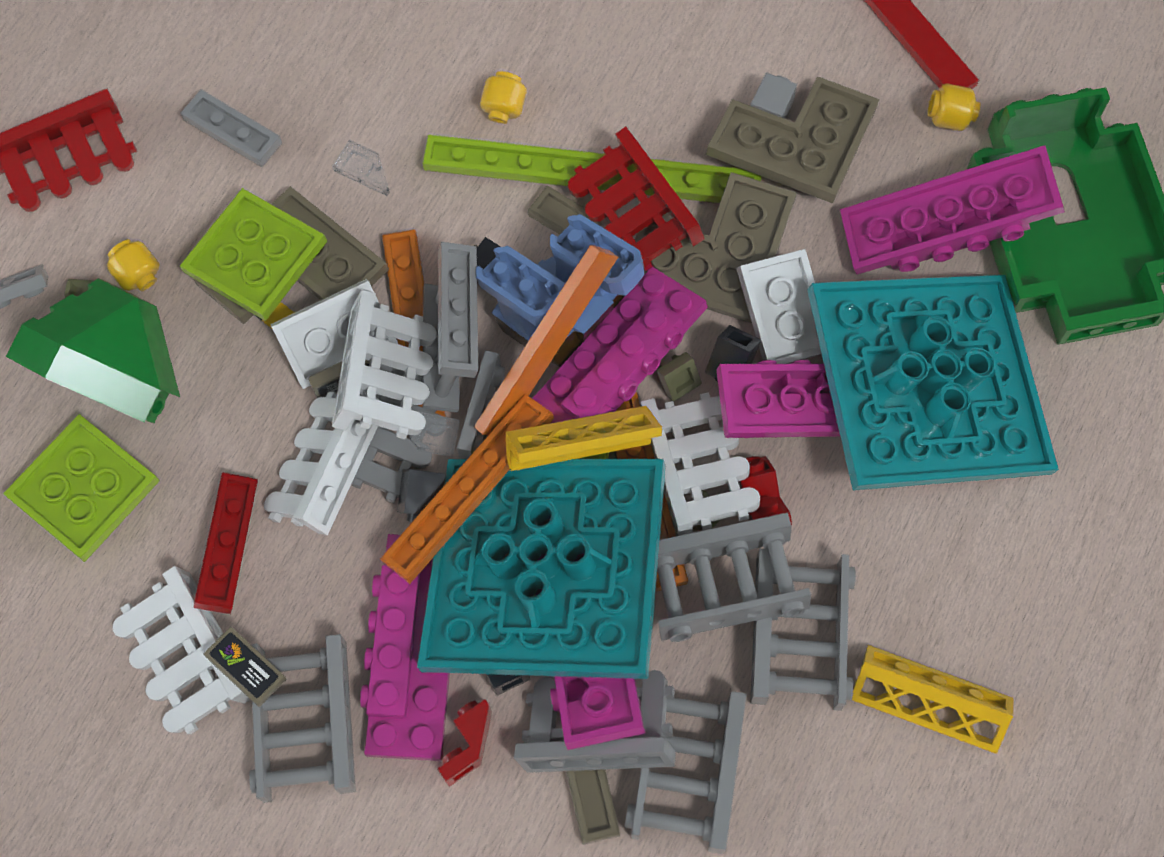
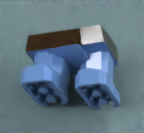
(529, 289)

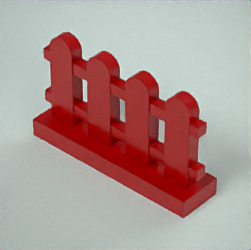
(58, 129)
(630, 187)

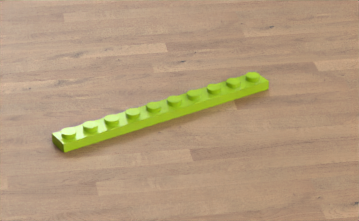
(557, 166)

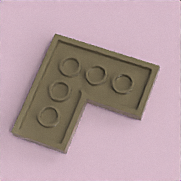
(801, 154)
(743, 232)
(337, 265)

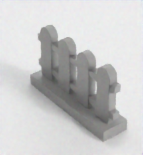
(390, 445)
(648, 751)

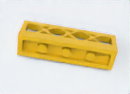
(580, 437)
(942, 690)

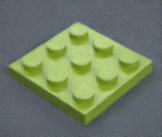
(253, 254)
(81, 487)

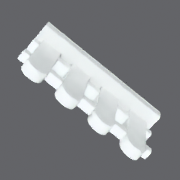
(357, 376)
(704, 476)
(326, 480)
(181, 632)

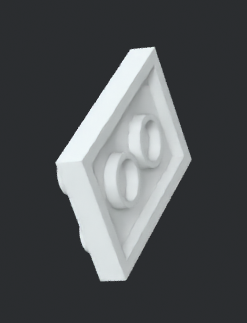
(781, 306)
(318, 334)

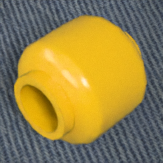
(503, 97)
(953, 107)
(133, 265)

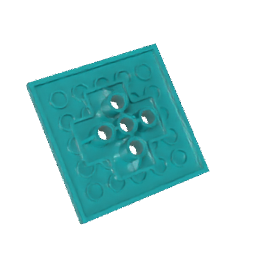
(930, 381)
(591, 611)

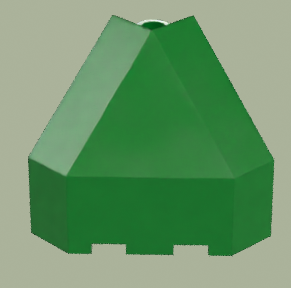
(102, 348)

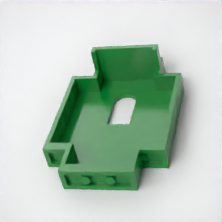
(1096, 271)

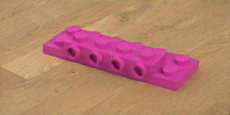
(952, 213)
(622, 349)
(776, 400)
(402, 702)
(595, 707)

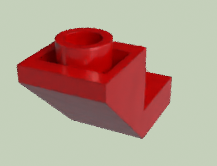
(764, 479)
(474, 726)

